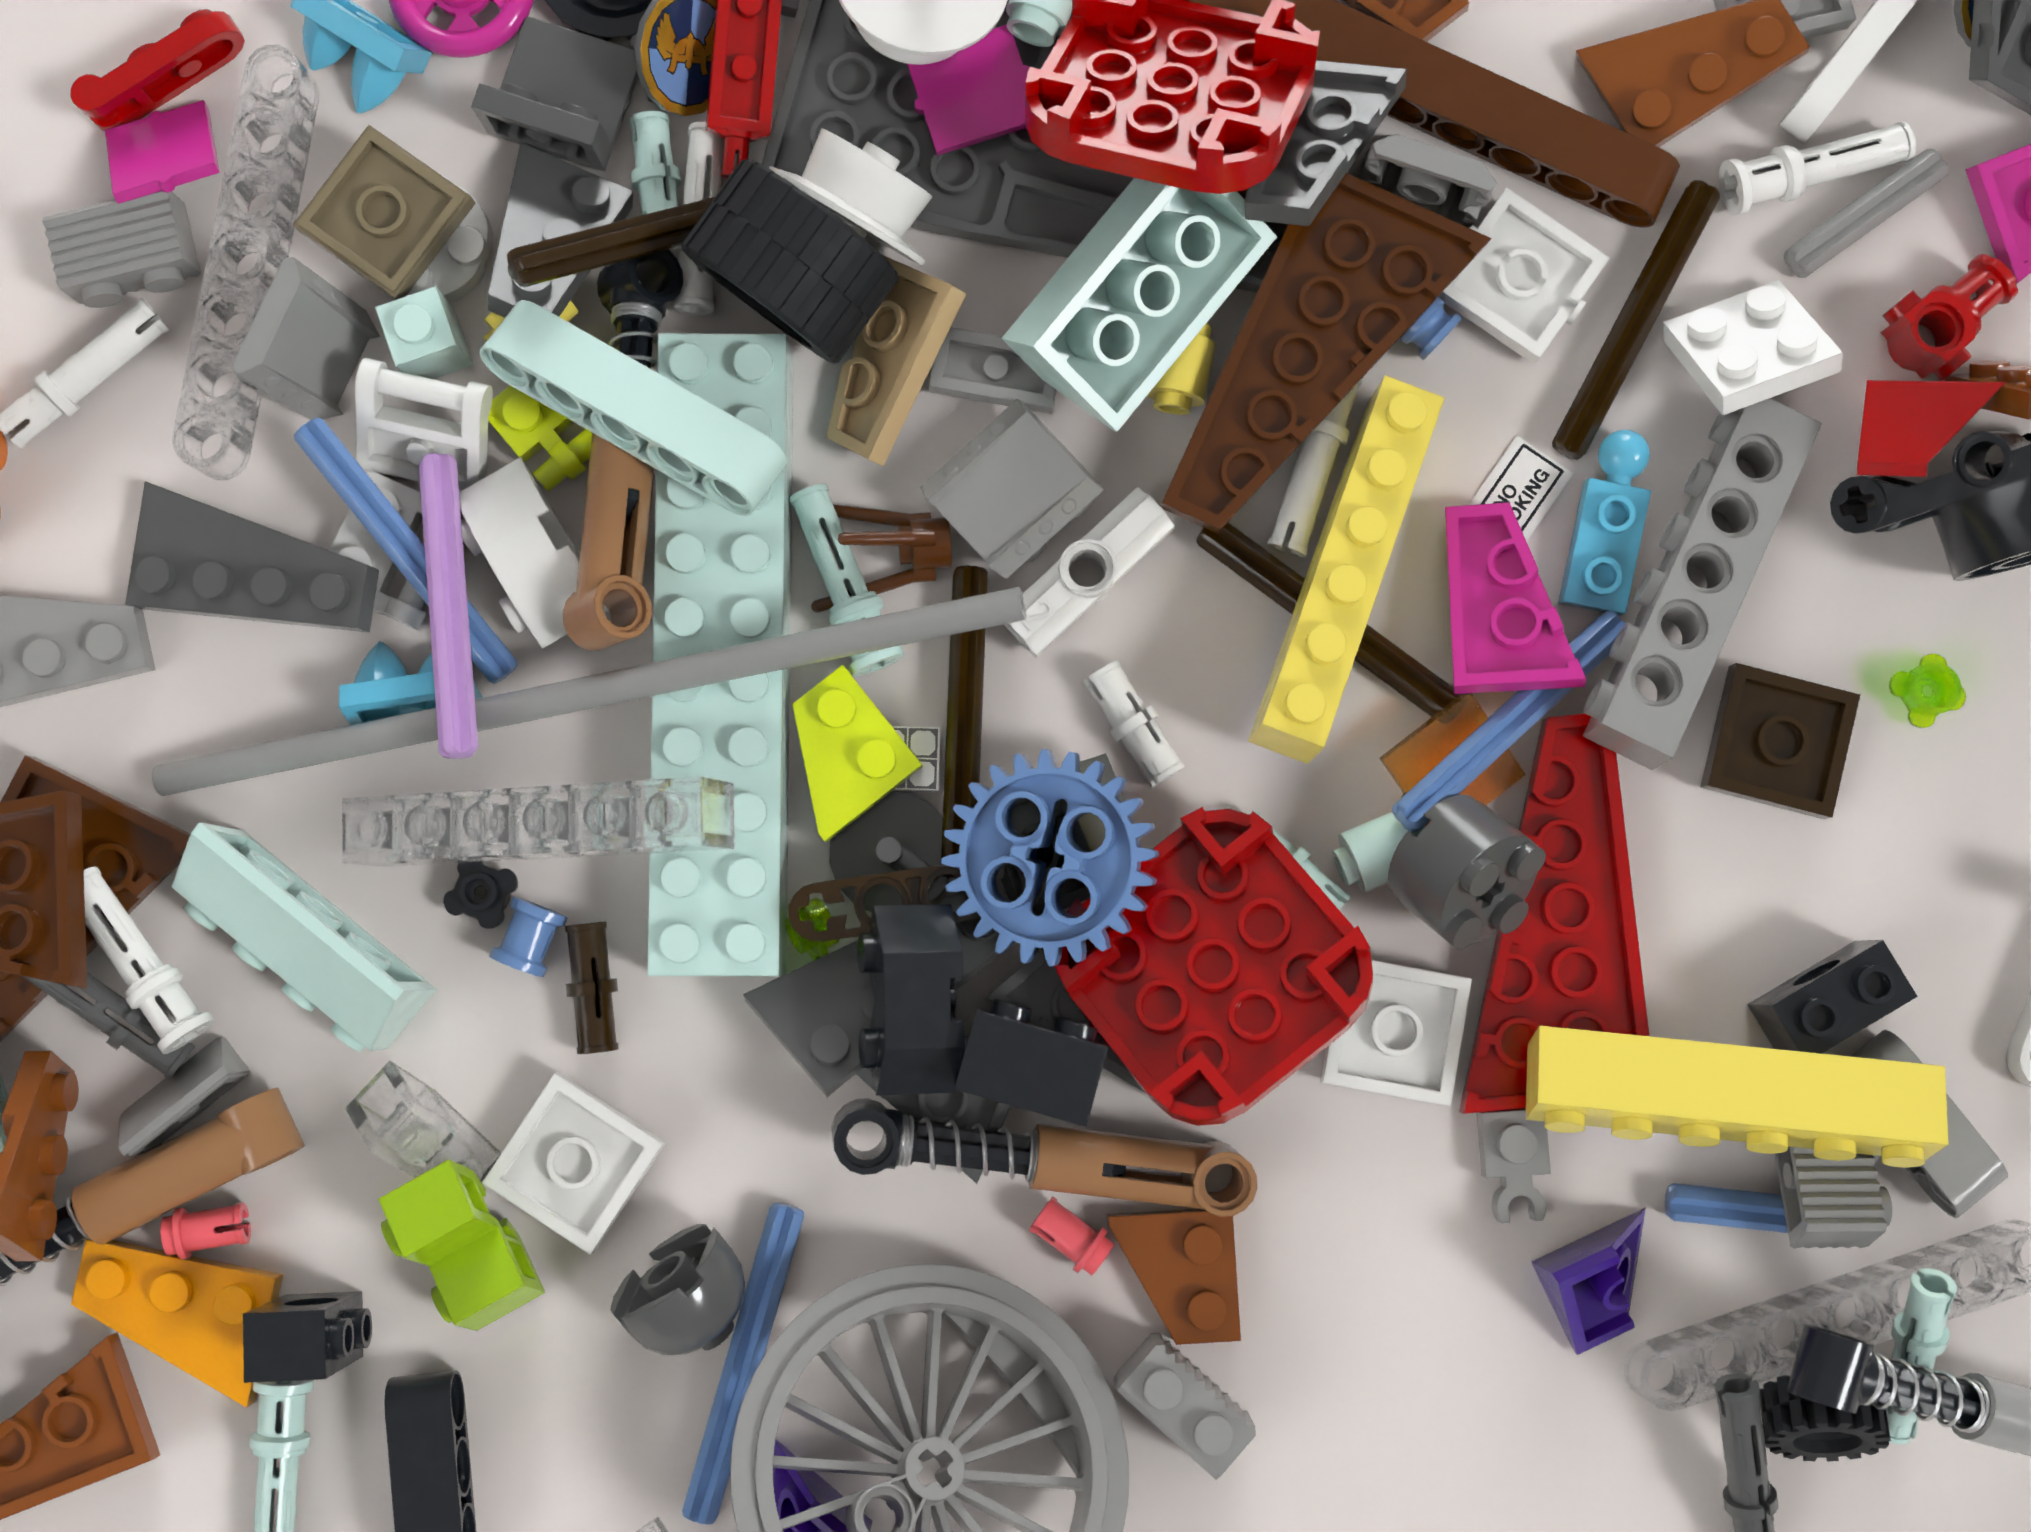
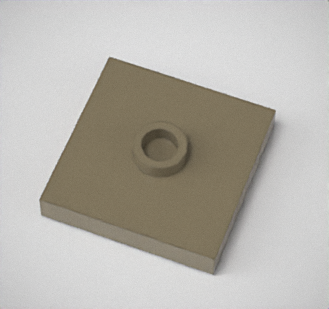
(384, 213)

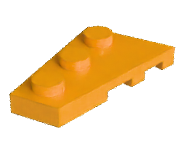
(176, 1307)

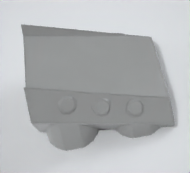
(1429, 177)
(304, 342)
(1011, 489)

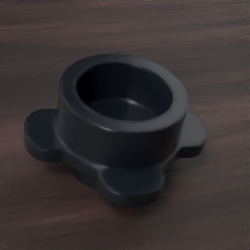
(486, 909)

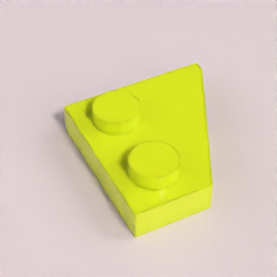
(848, 752)

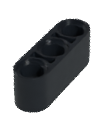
(429, 1453)

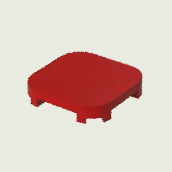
(1173, 91)
(1224, 973)

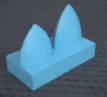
(381, 51)
(386, 690)

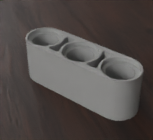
(1964, 1168)

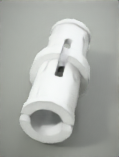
(1133, 723)

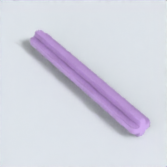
(448, 607)

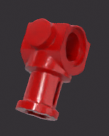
(1949, 316)

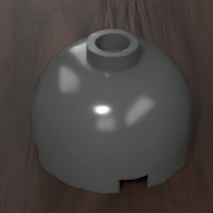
(685, 1297)

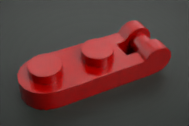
(159, 70)

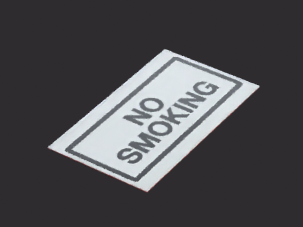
(1526, 481)

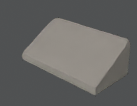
(180, 1098)

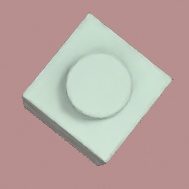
(424, 334)

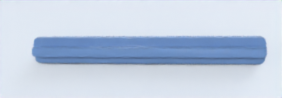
(394, 535)
(1501, 730)
(743, 1358)

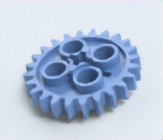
(992, 842)

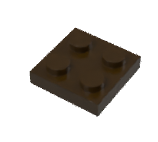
(1780, 741)

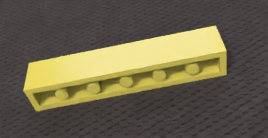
(1346, 571)
(1736, 1095)

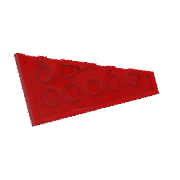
(1579, 945)

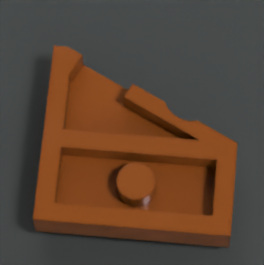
(1186, 1270)

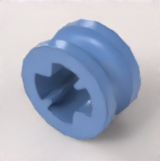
(1431, 328)

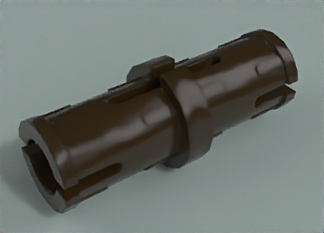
(591, 988)

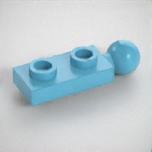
(1608, 528)

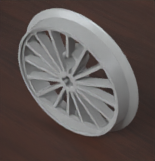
(1009, 1329)

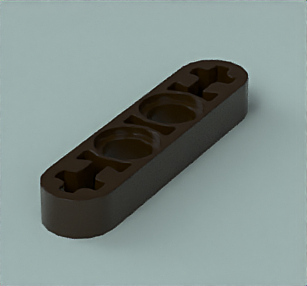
(910, 883)

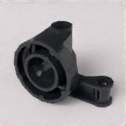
(1977, 508)

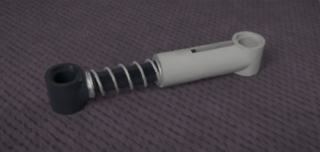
(1849, 1374)

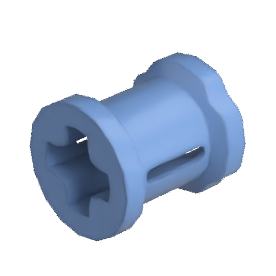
(528, 937)

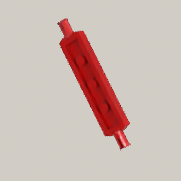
(742, 75)

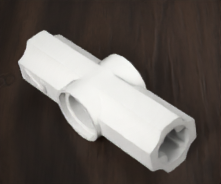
(1115, 544)

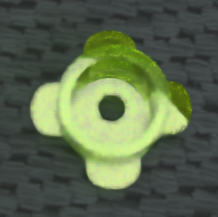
(1945, 686)
(818, 915)

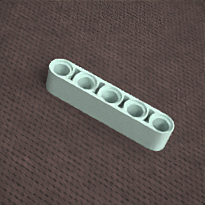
(634, 407)

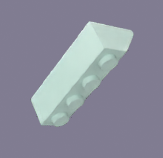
(1136, 294)
(299, 936)

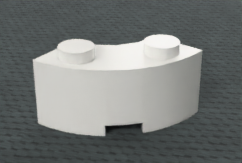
(525, 547)

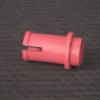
(204, 1229)
(1072, 1236)

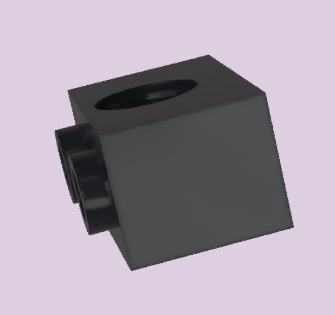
(1833, 998)
(304, 1336)

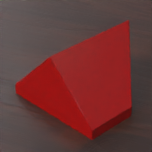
(1913, 421)

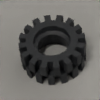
(1816, 1430)

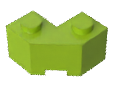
(472, 1256)

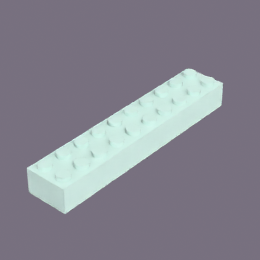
(718, 587)

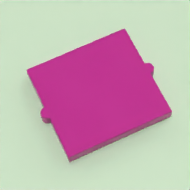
(972, 93)
(161, 151)

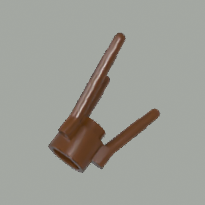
(920, 540)

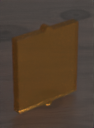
(1436, 739)

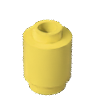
(1188, 377)

